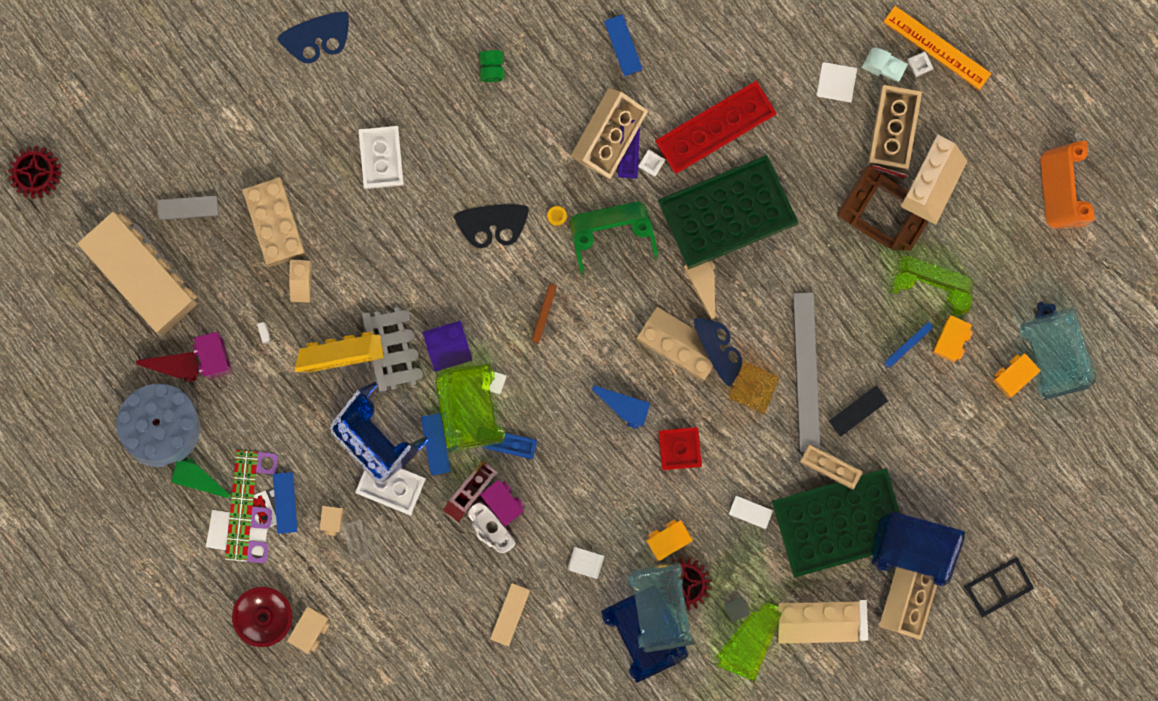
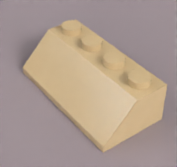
(600, 143)
(935, 180)
(676, 343)
(908, 603)
(818, 622)

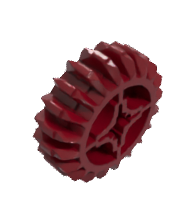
(26, 171)
(701, 581)

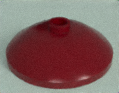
(247, 615)

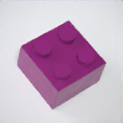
(212, 355)
(502, 503)

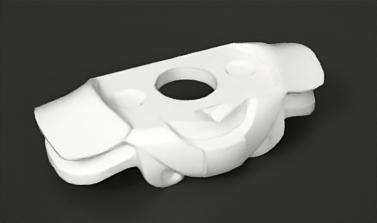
(481, 516)

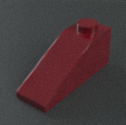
(179, 365)
(470, 491)

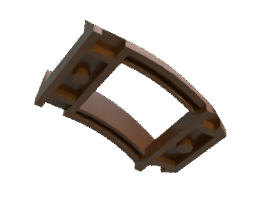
(859, 198)

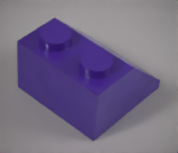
(447, 346)

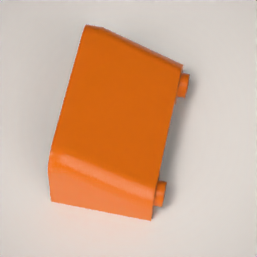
(1059, 187)

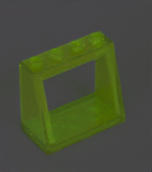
(750, 643)

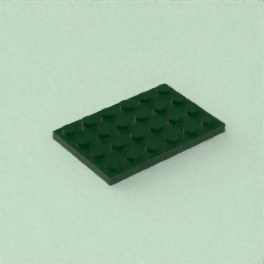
(728, 212)
(834, 522)

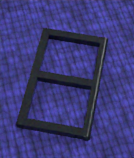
(1001, 591)

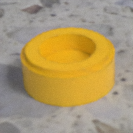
(557, 216)

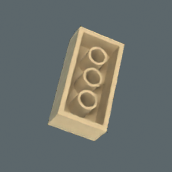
(894, 128)
(274, 222)

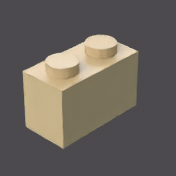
(308, 630)

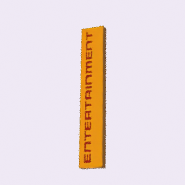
(937, 48)

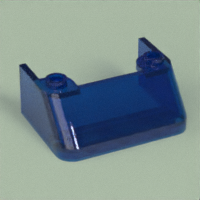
(366, 442)

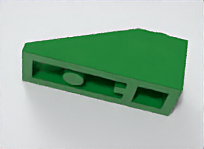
(193, 476)

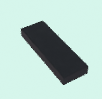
(858, 411)

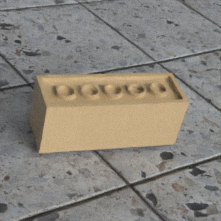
(138, 272)

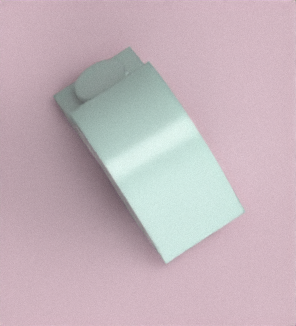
(883, 63)

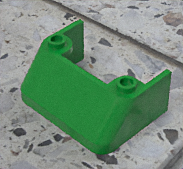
(631, 213)

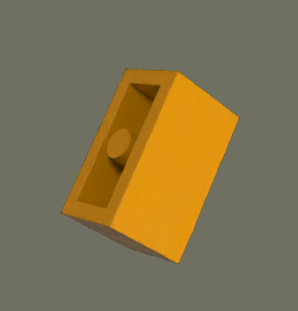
(952, 338)
(1016, 375)
(668, 540)

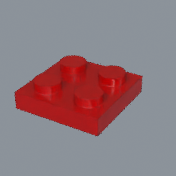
(680, 448)

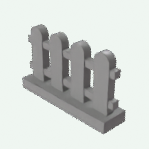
(406, 356)

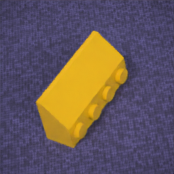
(339, 353)

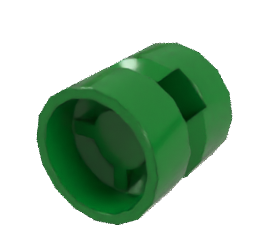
(491, 66)

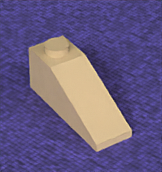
(703, 282)

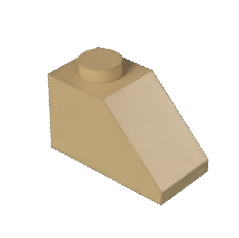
(300, 281)

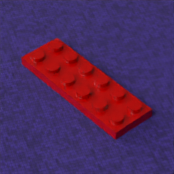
(715, 127)

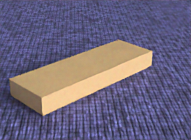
(831, 466)
(510, 614)

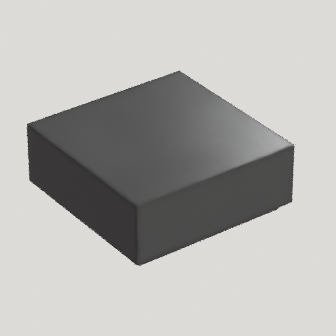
(736, 609)

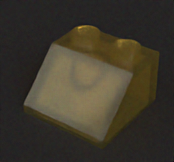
(753, 388)

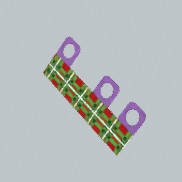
(242, 510)

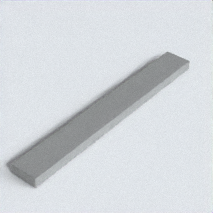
(806, 370)

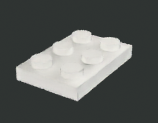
(381, 157)
(397, 492)

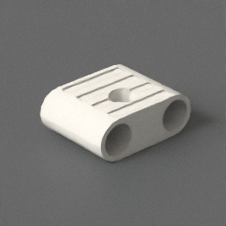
(585, 562)

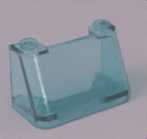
(1059, 353)
(660, 607)

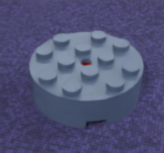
(158, 425)

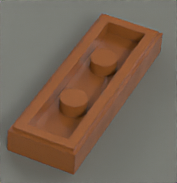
(544, 314)

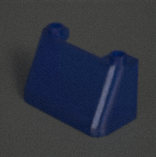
(917, 547)
(644, 664)

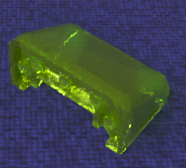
(911, 270)
(467, 408)

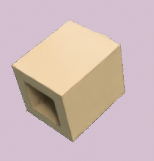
(331, 520)

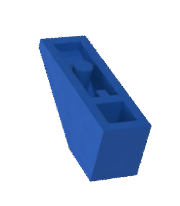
(627, 408)

